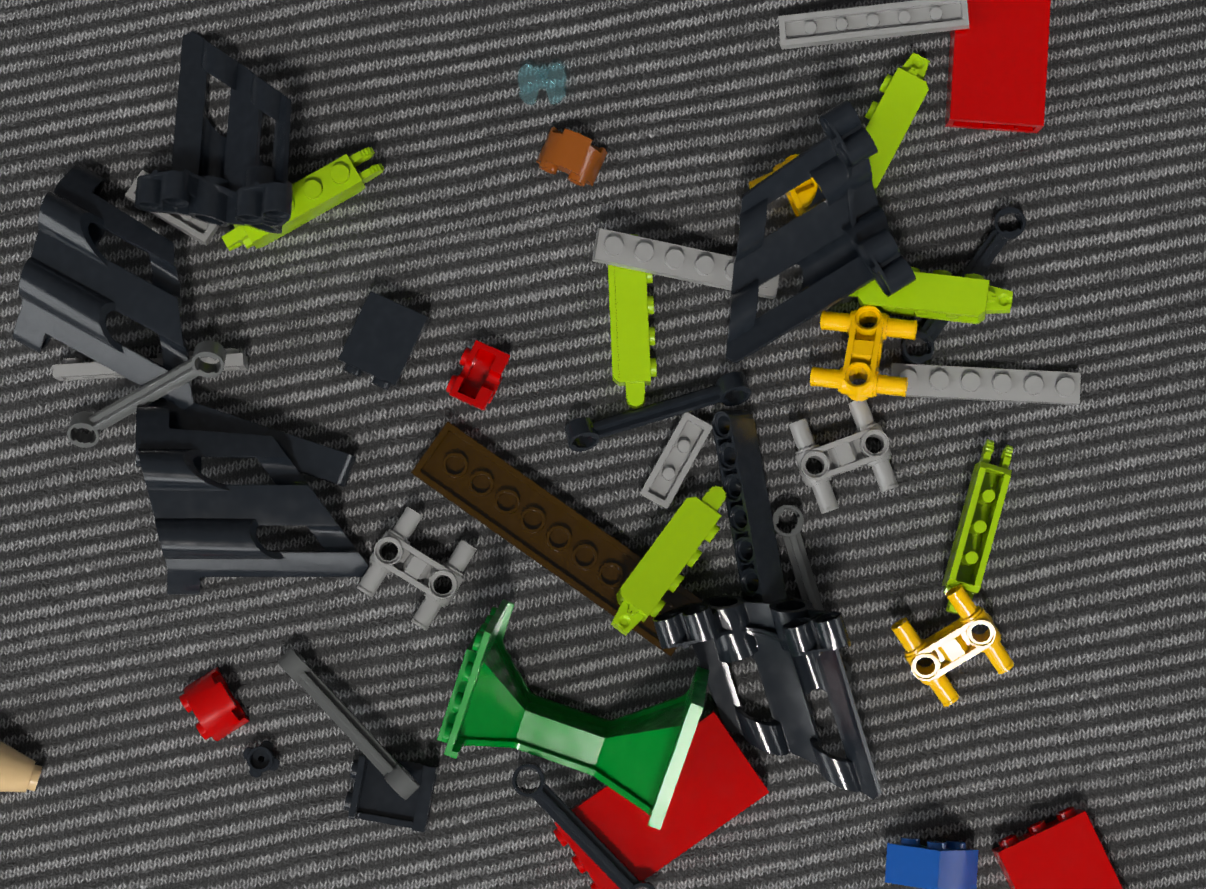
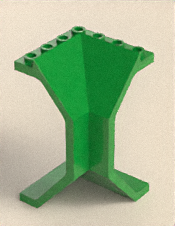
(631, 754)

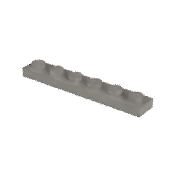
(872, 22)
(670, 260)
(73, 368)
(990, 384)

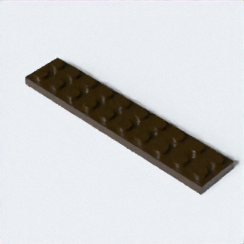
(536, 523)

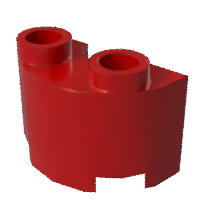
(479, 376)
(213, 706)

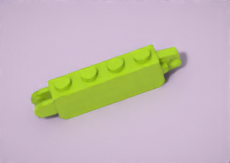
(895, 112)
(313, 197)
(940, 297)
(631, 332)
(978, 523)
(666, 559)

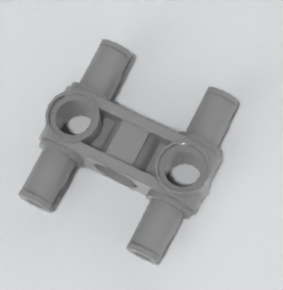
(843, 455)
(416, 568)

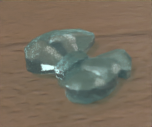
(532, 80)

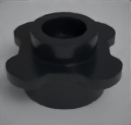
(252, 756)

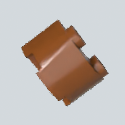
(573, 155)

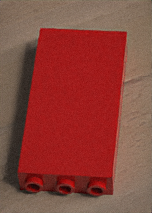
(999, 67)
(709, 792)
(1057, 855)

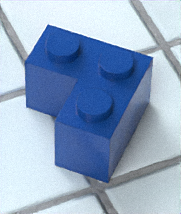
(931, 866)

